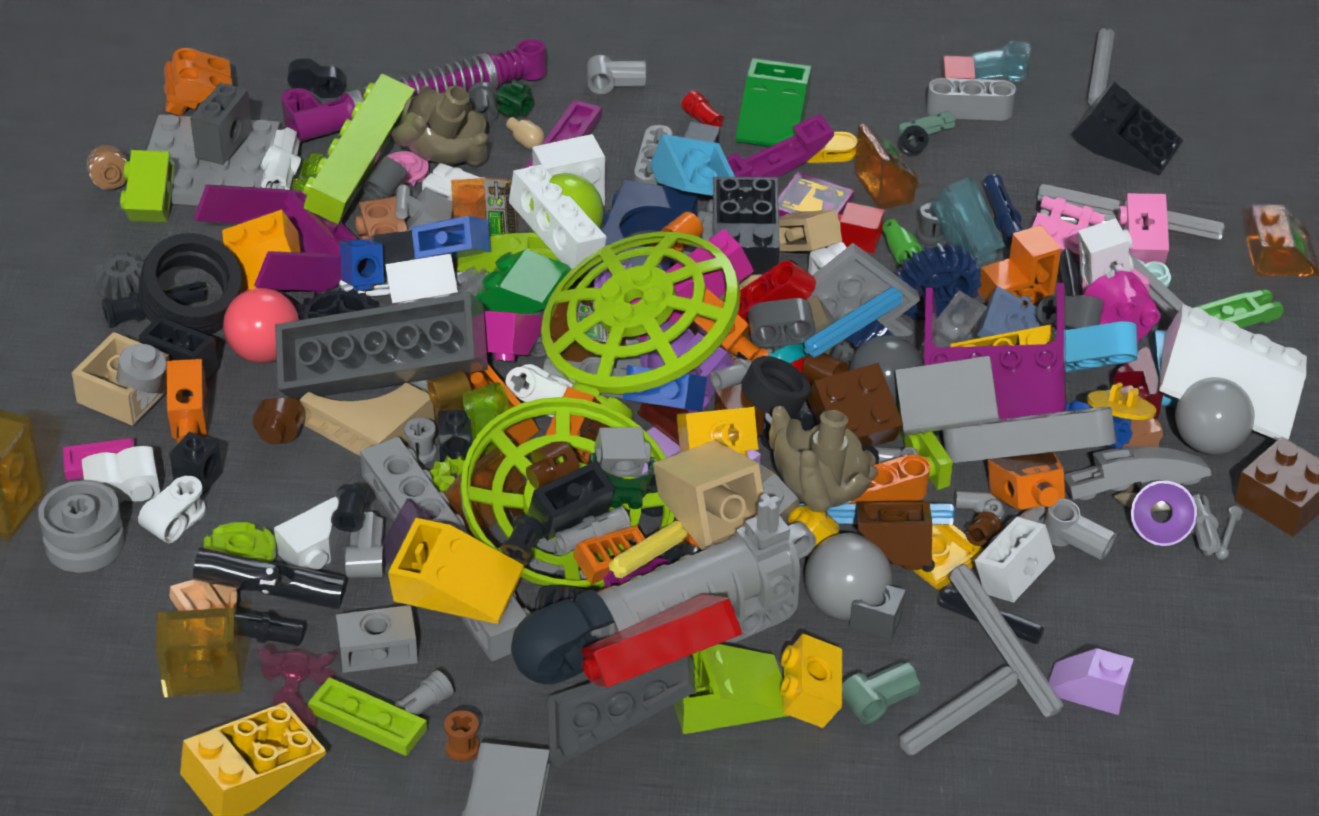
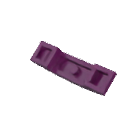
(786, 155)

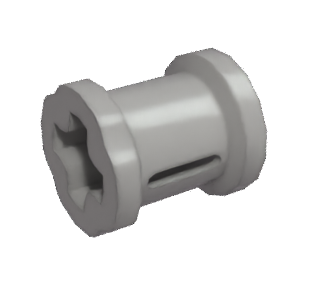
(420, 440)

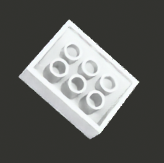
(1207, 347)

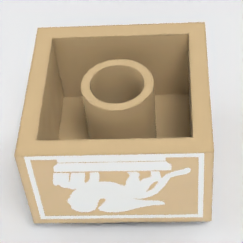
(98, 388)

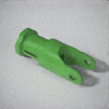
(900, 241)

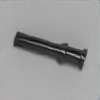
(130, 308)

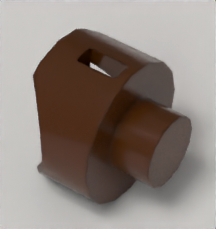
(278, 419)
(546, 465)

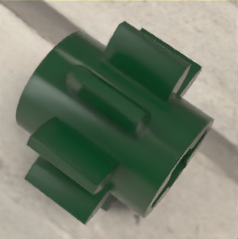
(514, 99)

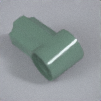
(872, 695)

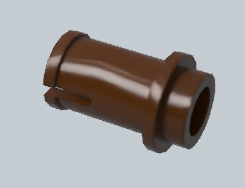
(984, 528)

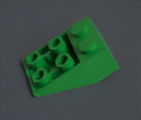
(773, 101)

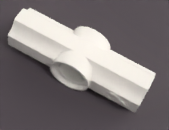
(281, 160)

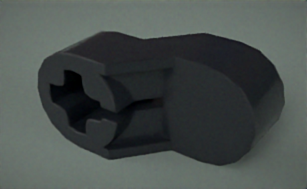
(321, 80)

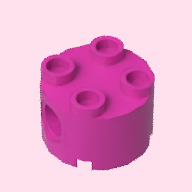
(1125, 301)

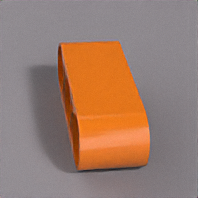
(899, 481)

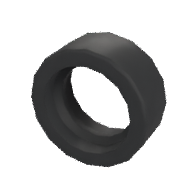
(775, 383)

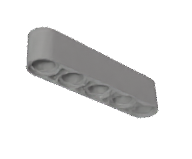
(1031, 435)

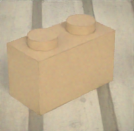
(809, 230)

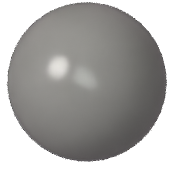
(1215, 416)

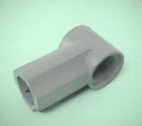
(607, 74)
(1069, 527)
(366, 553)

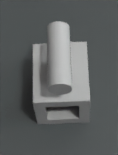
(425, 209)

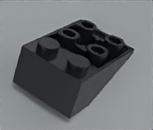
(1127, 132)
(750, 215)

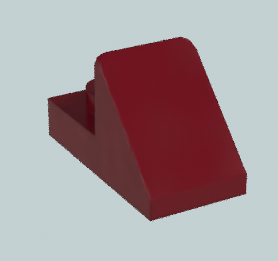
(1142, 375)

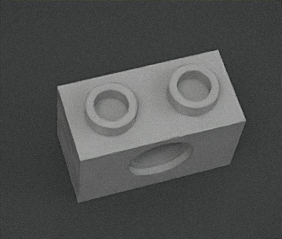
(376, 638)

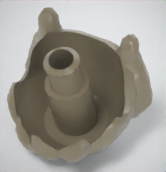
(443, 127)
(822, 463)

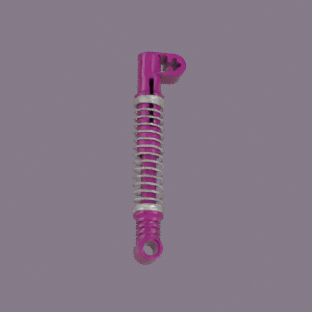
(313, 119)

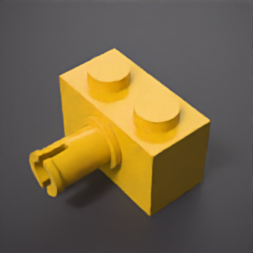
(729, 427)

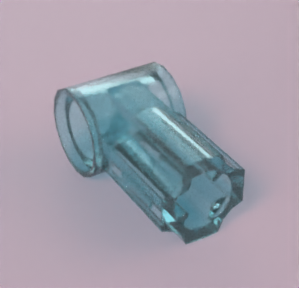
(1009, 62)

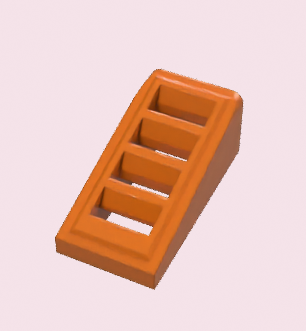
(586, 550)

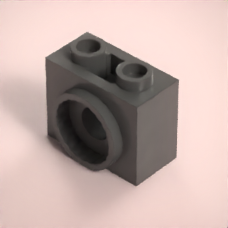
(221, 123)

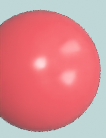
(252, 321)

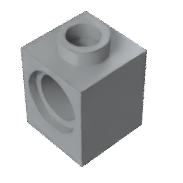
(622, 451)

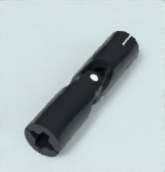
(253, 575)

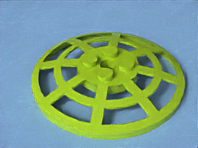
(629, 320)
(515, 456)

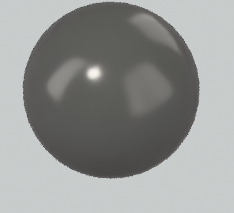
(891, 354)

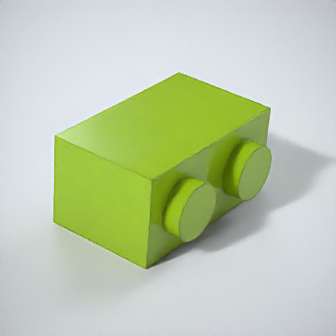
(148, 186)

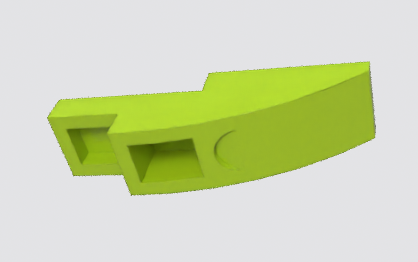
(506, 243)

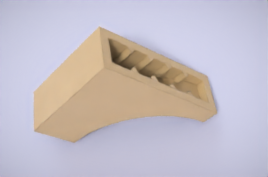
(367, 422)

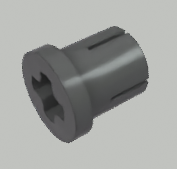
(483, 99)

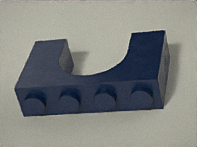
(643, 208)

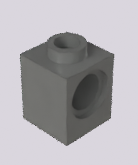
(882, 619)

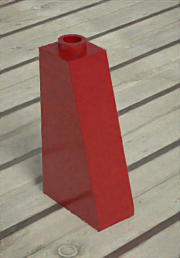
(661, 640)

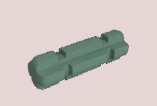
(931, 123)

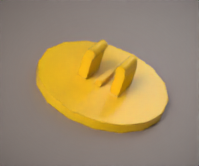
(1123, 405)

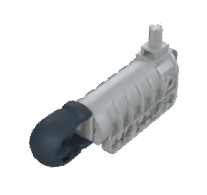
(752, 569)

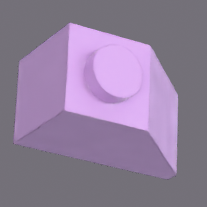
(1093, 679)

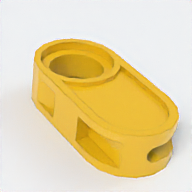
(838, 149)

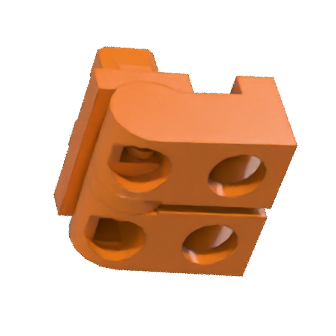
(192, 78)

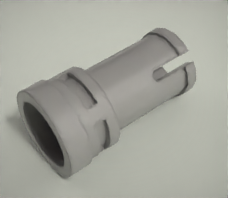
(430, 692)

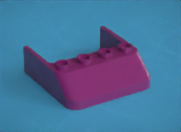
(319, 239)
(1025, 376)

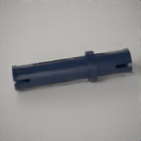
(1007, 217)

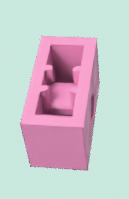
(1149, 214)

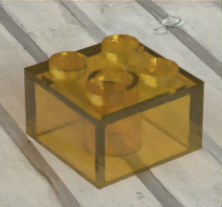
(198, 652)

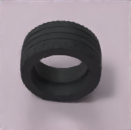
(197, 252)

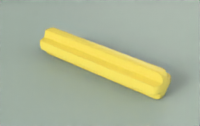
(648, 549)

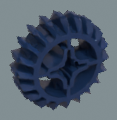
(943, 268)

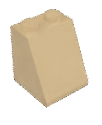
(710, 490)

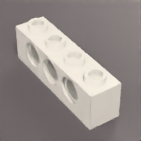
(570, 231)

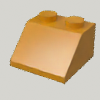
(255, 238)

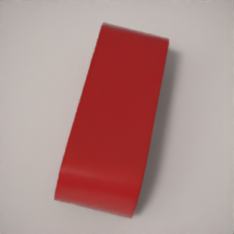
(779, 283)

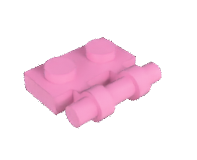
(1064, 232)

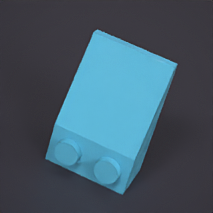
(689, 164)

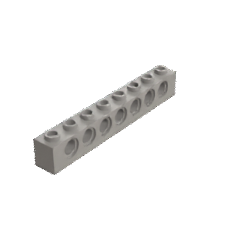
(396, 476)

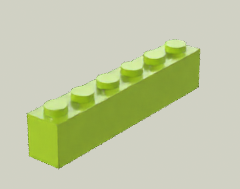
(357, 149)

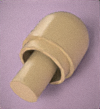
(526, 132)

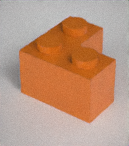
(1028, 271)

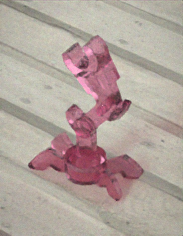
(295, 668)

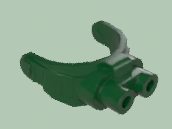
(628, 491)

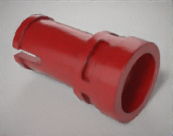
(699, 108)

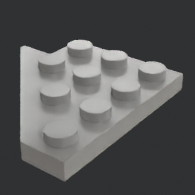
(857, 278)

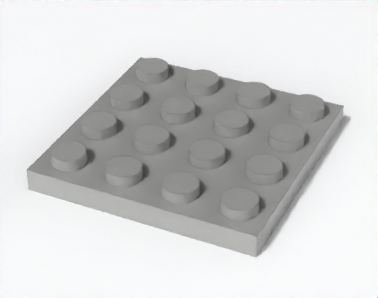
(192, 174)

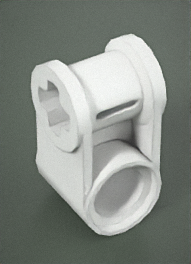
(541, 383)
(173, 512)

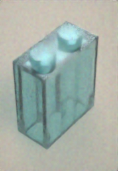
(968, 220)

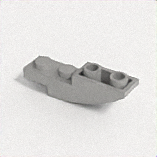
(1142, 465)

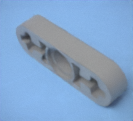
(648, 149)

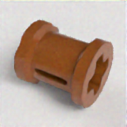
(461, 740)

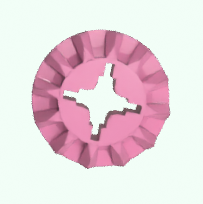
(415, 166)

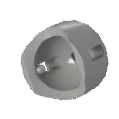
(141, 368)

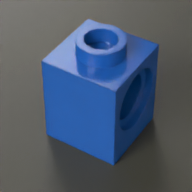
(352, 253)

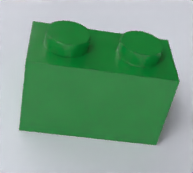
(521, 283)

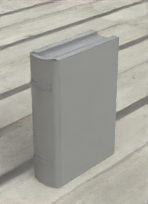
(947, 395)
(507, 781)

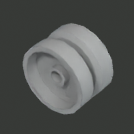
(81, 526)

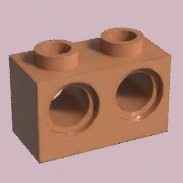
(378, 218)

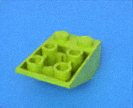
(731, 689)

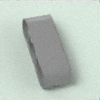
(971, 98)

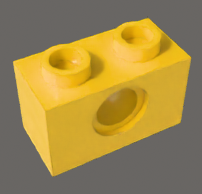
(812, 680)

